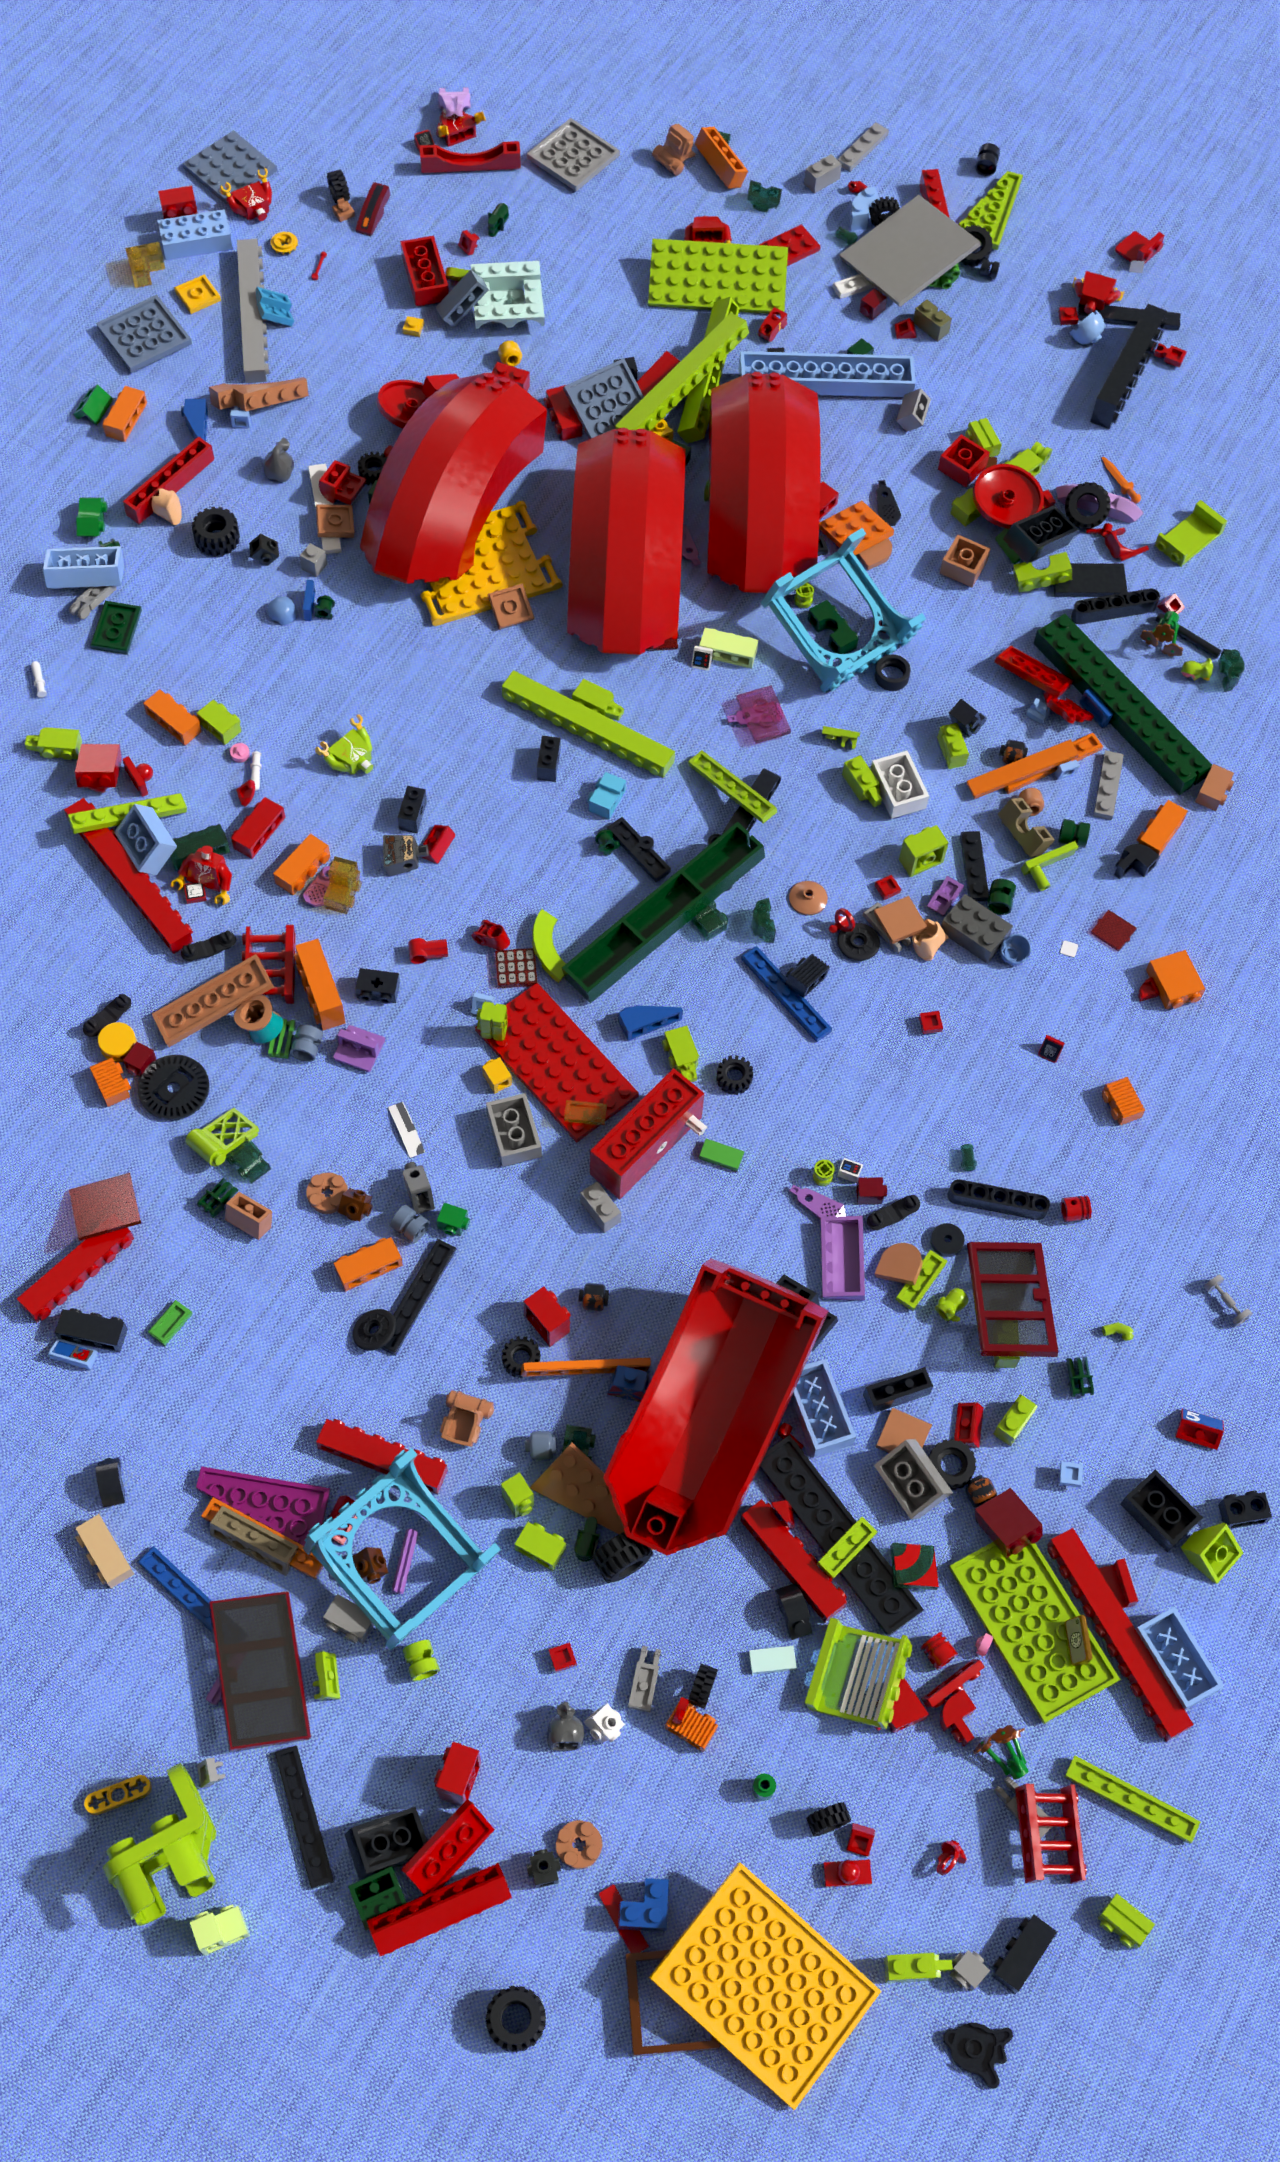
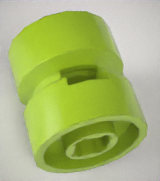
(420, 1659)

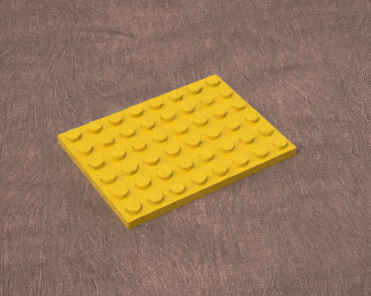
(765, 1985)

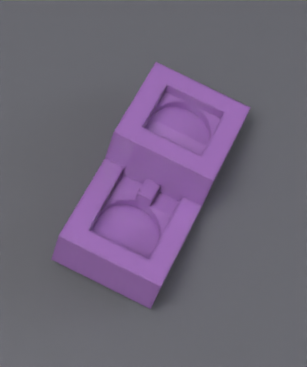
(945, 896)

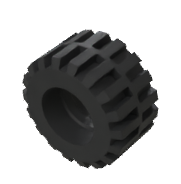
(1103, 505)
(219, 542)
(620, 1557)
(534, 2031)

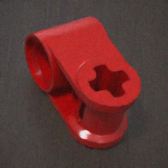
(491, 935)

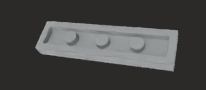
(863, 146)
(1108, 785)

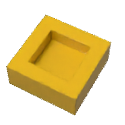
(413, 326)

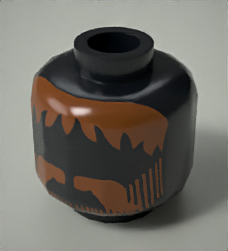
(1013, 751)
(594, 1296)
(980, 1490)

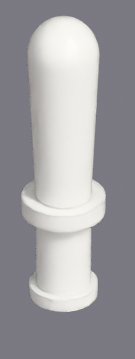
(39, 683)
(256, 767)

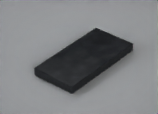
(1093, 580)

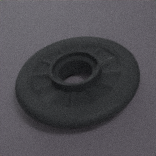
(859, 952)
(384, 1334)

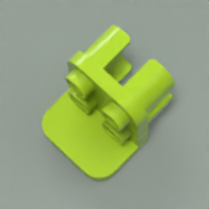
(175, 1844)

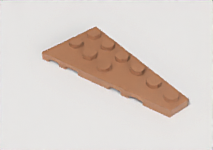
(580, 1487)

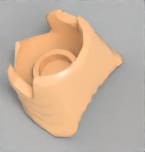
(167, 506)
(928, 941)

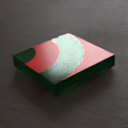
(914, 1566)

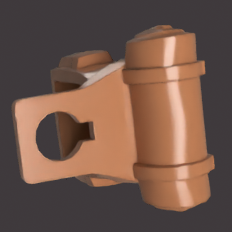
(675, 149)
(464, 1418)

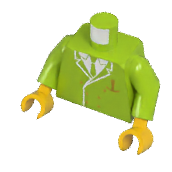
(349, 752)

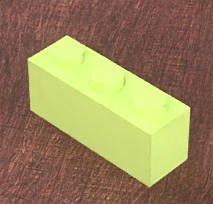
(730, 647)

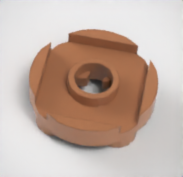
(319, 1184)
(571, 1856)

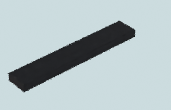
(1128, 316)
(419, 1293)
(304, 1817)

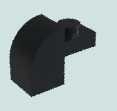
(1139, 858)
(110, 1482)
(795, 1610)

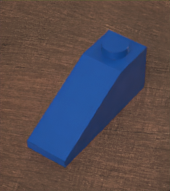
(196, 417)
(644, 1019)

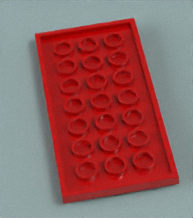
(558, 1060)

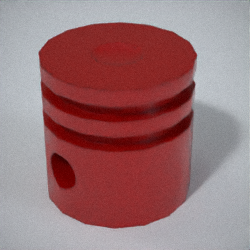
(1076, 1208)
(939, 1650)

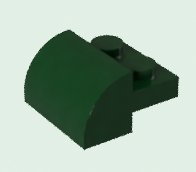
(377, 1894)

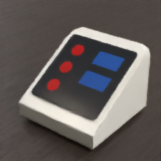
(702, 658)
(850, 1170)

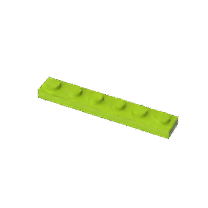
(732, 786)
(114, 815)
(1132, 1799)

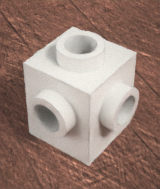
(604, 1724)

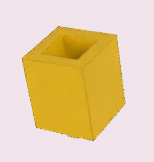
(496, 1075)

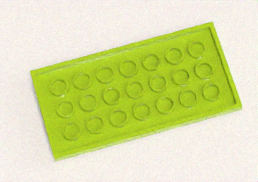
(705, 272)
(1026, 1615)

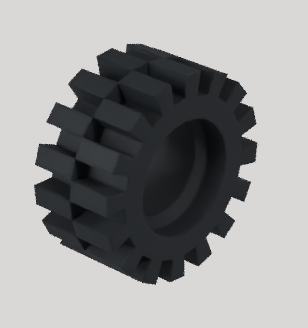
(338, 185)
(881, 206)
(371, 461)
(734, 1085)
(514, 1346)
(702, 1685)
(828, 1819)

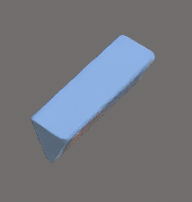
(73, 1354)

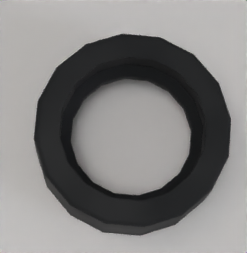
(894, 661)

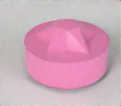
(239, 752)
(983, 1644)

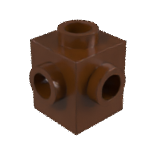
(355, 1204)
(370, 1564)

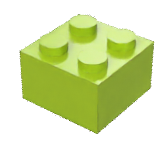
(923, 850)

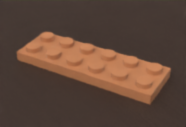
(212, 1000)

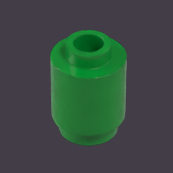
(759, 1792)

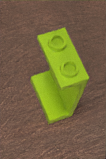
(1191, 534)

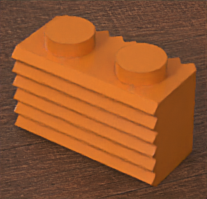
(109, 1080)
(1123, 1101)
(695, 1728)

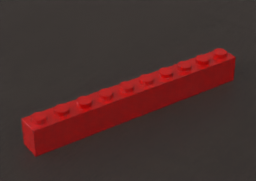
(135, 884)
(1120, 1635)

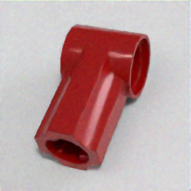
(422, 950)

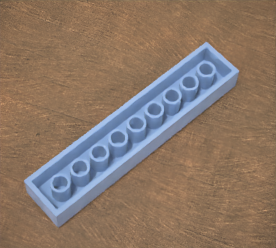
(837, 372)

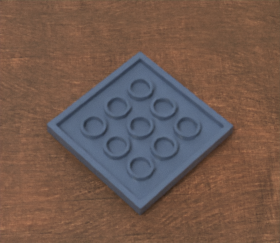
(228, 161)
(144, 333)
(604, 397)

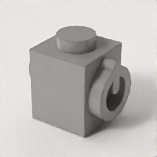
(968, 1970)

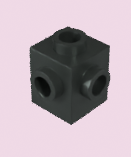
(264, 549)
(543, 1877)

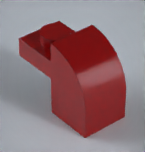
(952, 1716)

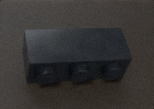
(91, 1330)
(898, 1390)
(1023, 1953)

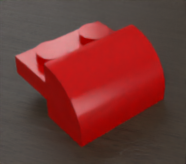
(340, 483)

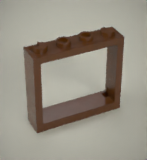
(634, 2009)

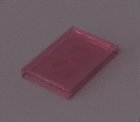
(763, 714)

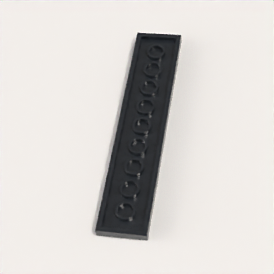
(827, 1522)

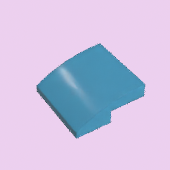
(274, 306)

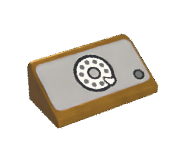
(1078, 1640)

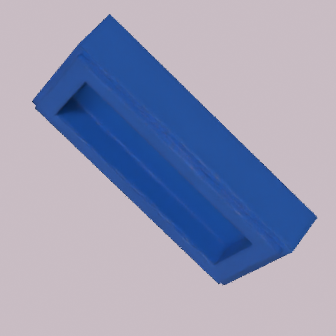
(309, 600)
(1094, 705)

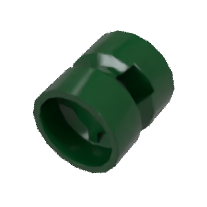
(1074, 832)
(1001, 896)

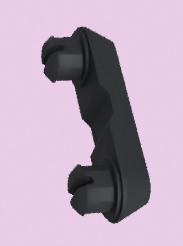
(208, 947)
(108, 1015)
(893, 1213)

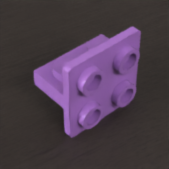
(358, 1048)

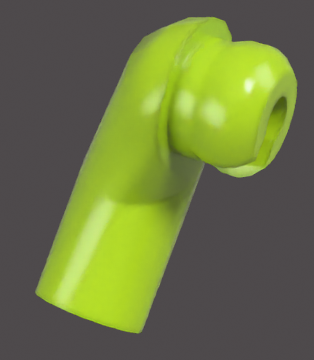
(1126, 1331)

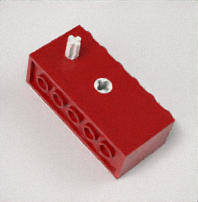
(647, 1133)

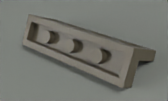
(253, 1540)

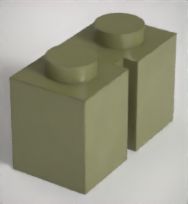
(931, 320)

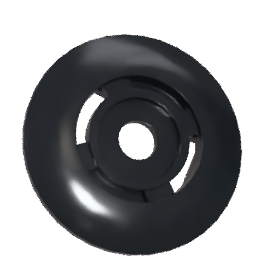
(166, 1071)

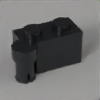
(967, 718)

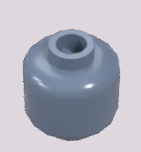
(541, 1445)

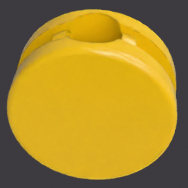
(116, 1041)

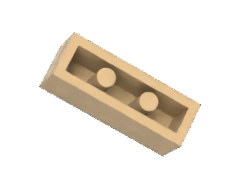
(103, 1552)

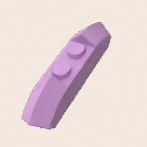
(1120, 509)

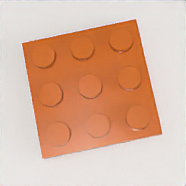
(851, 520)

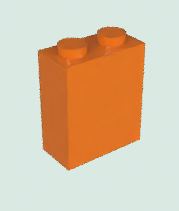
(1176, 979)

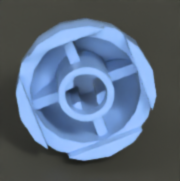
(1089, 329)

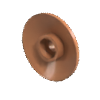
(808, 904)

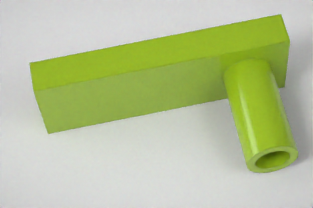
(1034, 865)

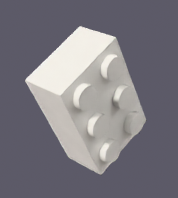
(900, 784)

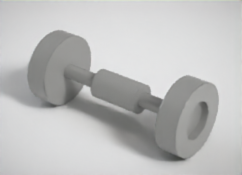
(1214, 1283)

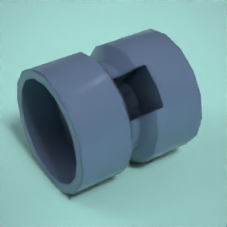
(307, 1043)
(407, 1222)

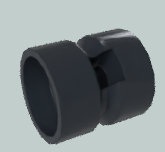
(987, 159)

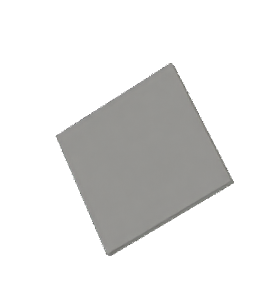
(909, 250)

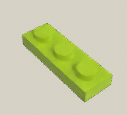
(931, 1268)
(846, 1548)

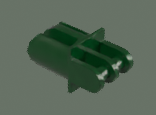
(497, 219)
(219, 1195)
(1079, 1375)
(587, 1540)

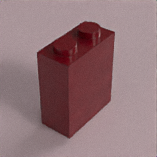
(1009, 1523)

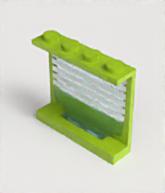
(858, 1675)

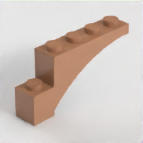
(257, 395)

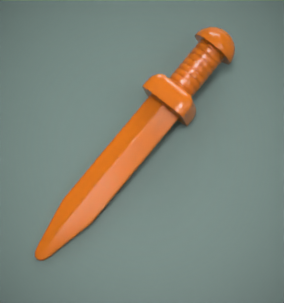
(1126, 488)

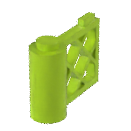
(208, 1144)

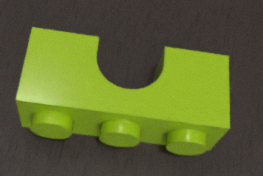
(1030, 578)

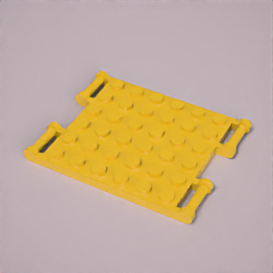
(500, 562)

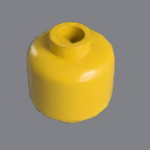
(510, 353)

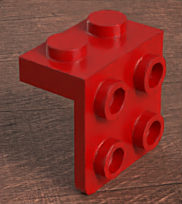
(1139, 248)

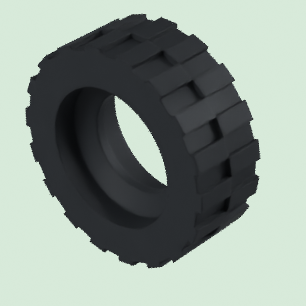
(986, 241)
(960, 1450)

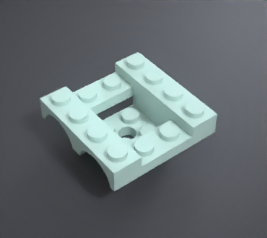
(508, 285)

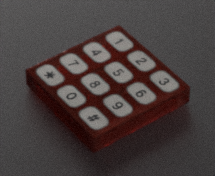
(516, 968)

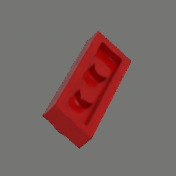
(953, 1684)

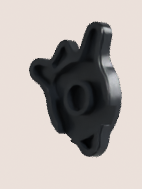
(978, 2049)

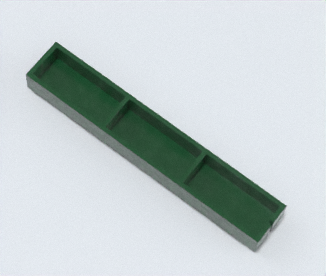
(1132, 711)
(663, 912)

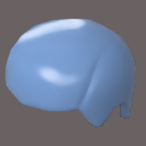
(282, 610)
(1015, 949)

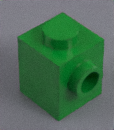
(452, 1220)

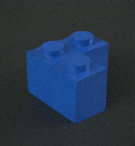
(649, 1914)

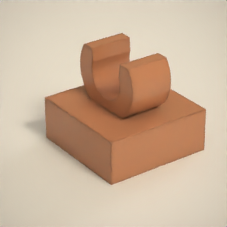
(343, 210)

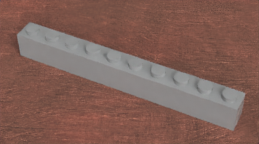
(251, 322)

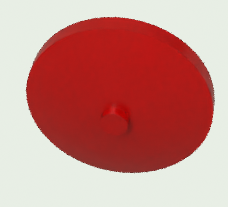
(400, 400)
(1007, 494)

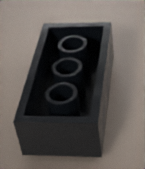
(1040, 534)

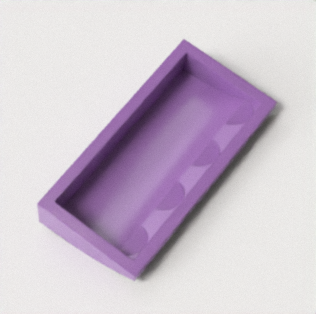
(843, 1258)

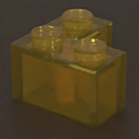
(143, 260)
(342, 886)

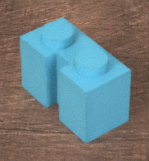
(607, 795)

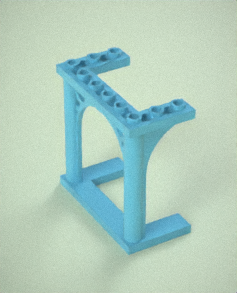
(897, 626)
(406, 1479)

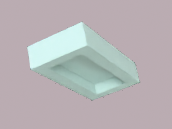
(772, 1660)

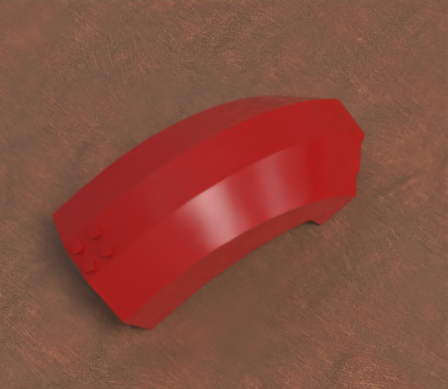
(448, 477)
(763, 480)
(626, 541)
(711, 1408)

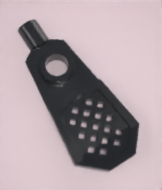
(887, 506)

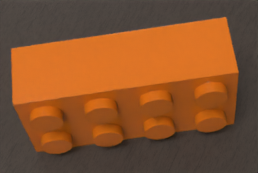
(319, 984)

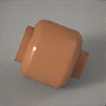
(1034, 799)

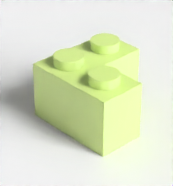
(220, 1930)

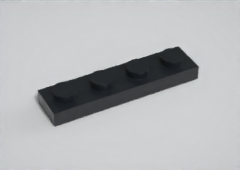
(974, 865)

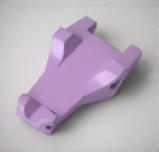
(454, 101)

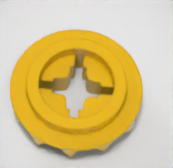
(284, 237)

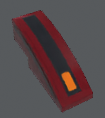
(373, 209)

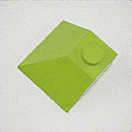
(1212, 1551)

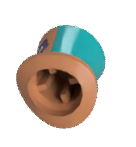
(259, 1019)

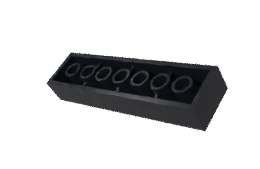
(1129, 366)

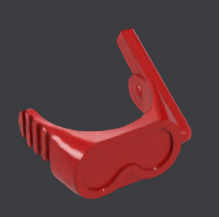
(1117, 549)

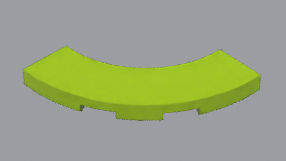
(544, 946)

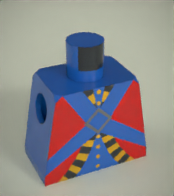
(629, 1383)

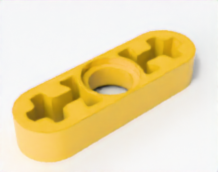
(132, 1782)

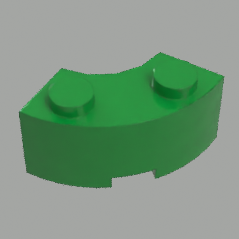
(91, 516)

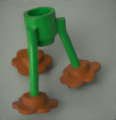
(1165, 631)
(1016, 1763)

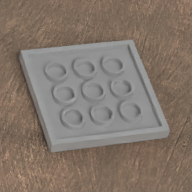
(573, 154)

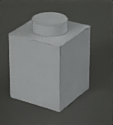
(313, 560)

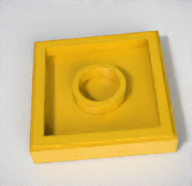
(197, 294)

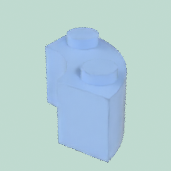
(860, 208)

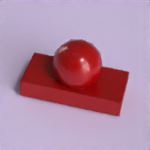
(138, 774)
(847, 1873)

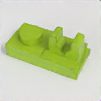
(832, 733)
(328, 1676)

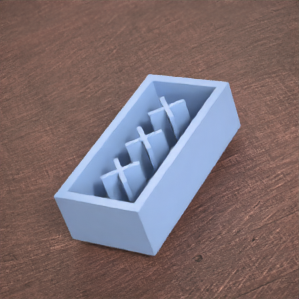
(195, 234)
(83, 567)
(821, 1410)
(1180, 1658)

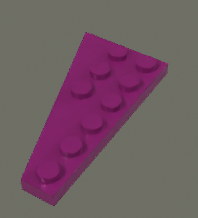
(279, 1504)

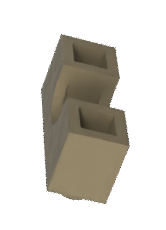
(1015, 817)

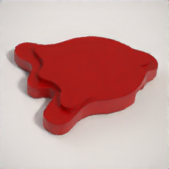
(1067, 709)

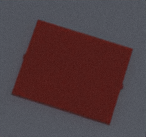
(104, 1206)

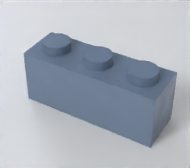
(462, 298)

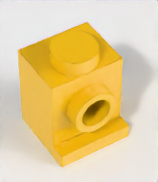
(663, 430)

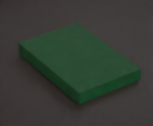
(116, 627)

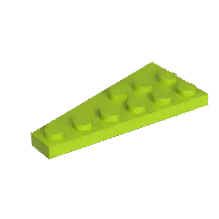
(995, 208)

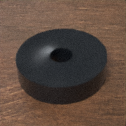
(945, 1248)

